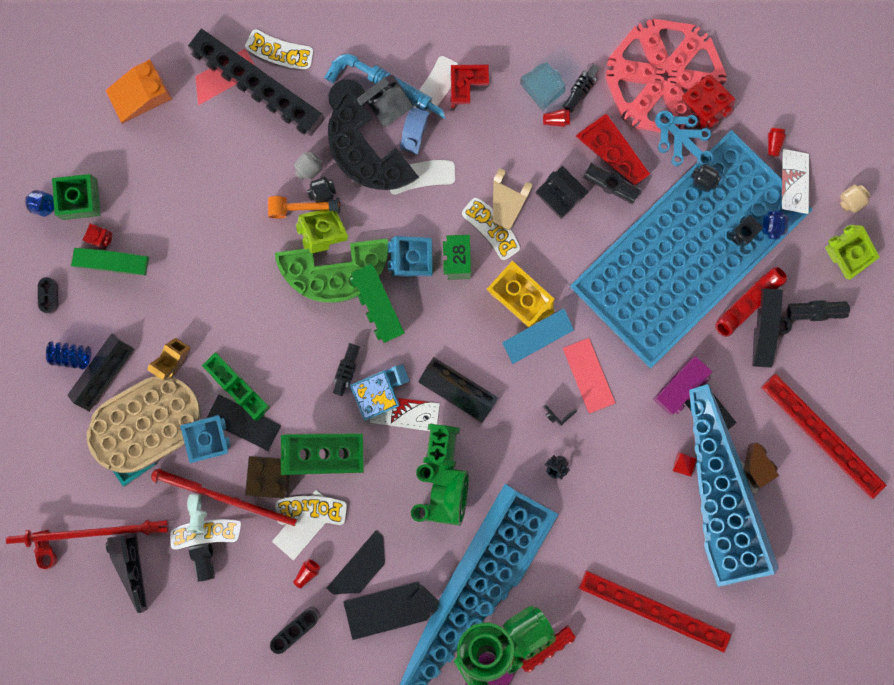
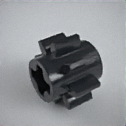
(557, 467)

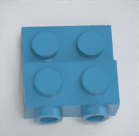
(410, 256)
(205, 438)

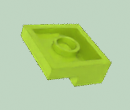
(321, 230)
(852, 250)

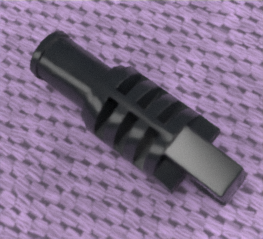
(581, 88)
(346, 370)

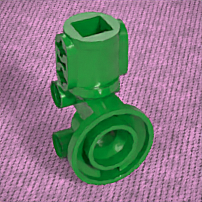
(449, 485)
(522, 637)

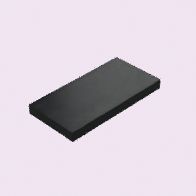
(382, 611)

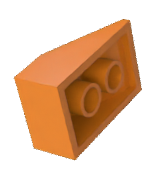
(138, 91)

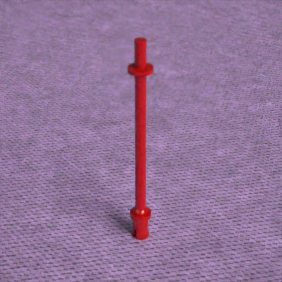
(146, 528)

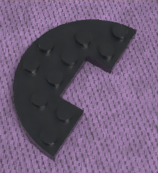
(355, 154)

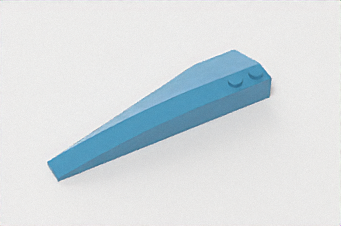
(731, 520)

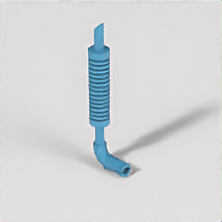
(376, 74)

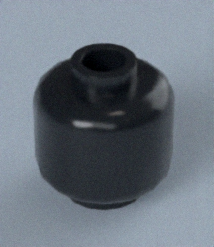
(706, 178)
(321, 190)

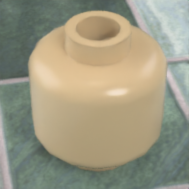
(854, 198)

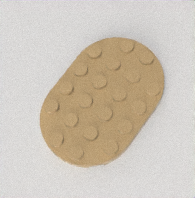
(141, 424)

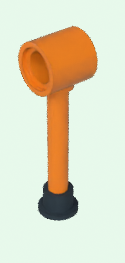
(279, 207)

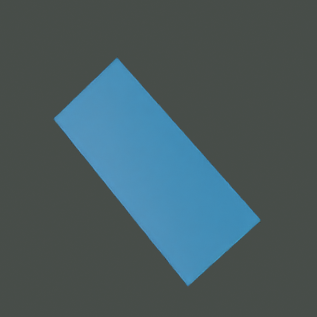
(538, 336)

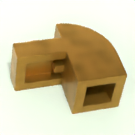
(170, 360)

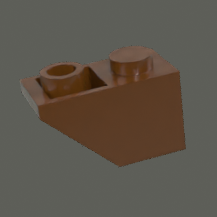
(758, 467)

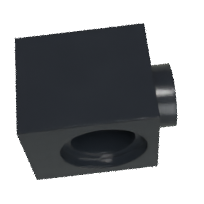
(751, 226)
(423, 601)

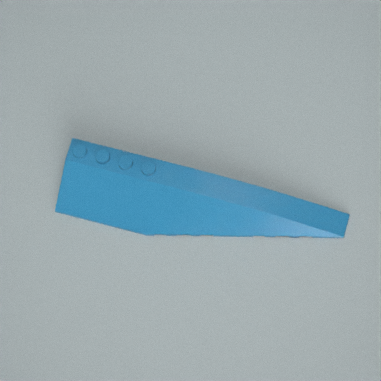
(482, 578)

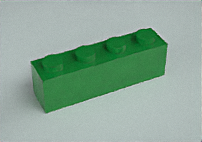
(377, 302)

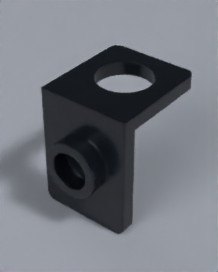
(553, 418)

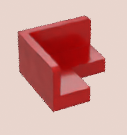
(465, 76)

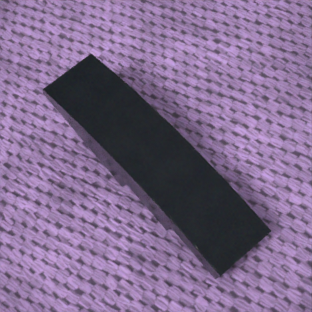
(767, 328)

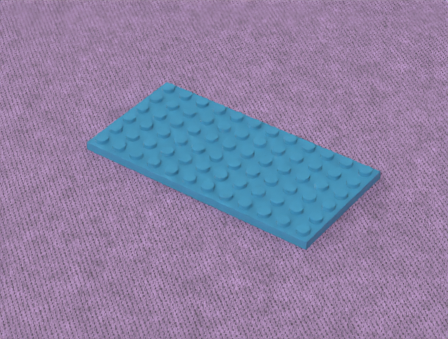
(681, 253)

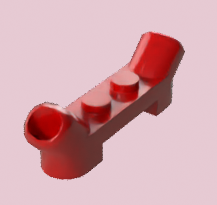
(749, 302)

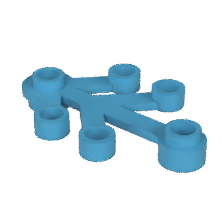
(682, 137)

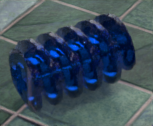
(68, 356)

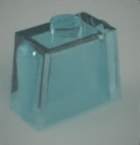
(543, 85)

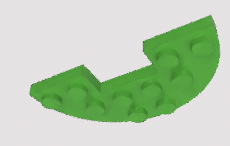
(331, 281)

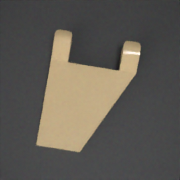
(506, 201)

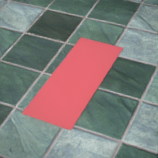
(212, 83)
(589, 375)

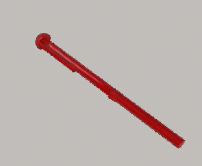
(196, 487)

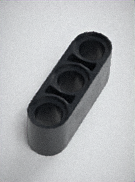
(290, 638)

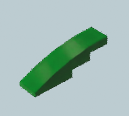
(110, 261)
(236, 386)

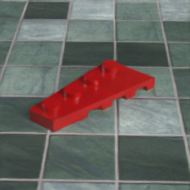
(611, 147)

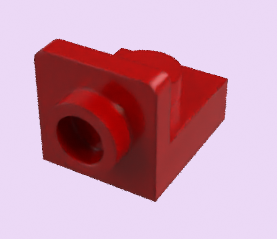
(98, 236)

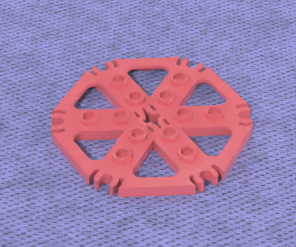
(648, 74)

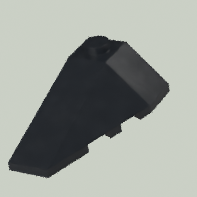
(126, 560)

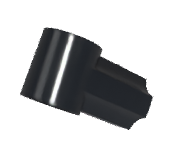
(202, 558)

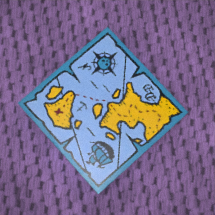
(375, 395)

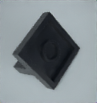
(561, 192)

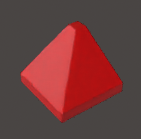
(684, 464)

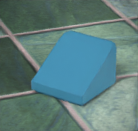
(397, 375)

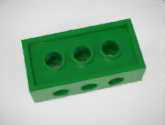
(312, 444)

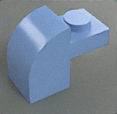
(414, 129)

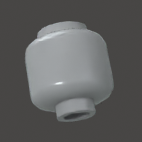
(308, 166)

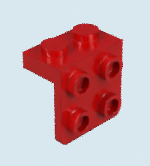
(709, 101)

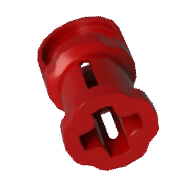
(43, 548)

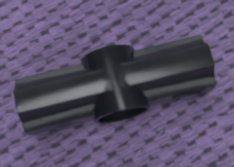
(622, 190)
(818, 310)

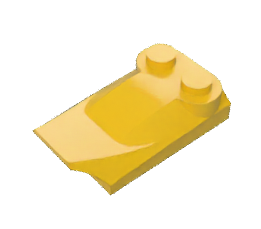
(522, 295)

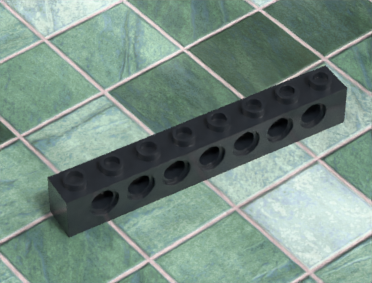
(205, 42)

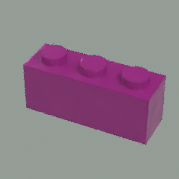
(676, 391)

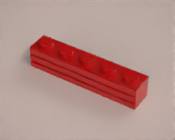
(562, 637)

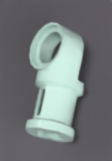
(196, 514)

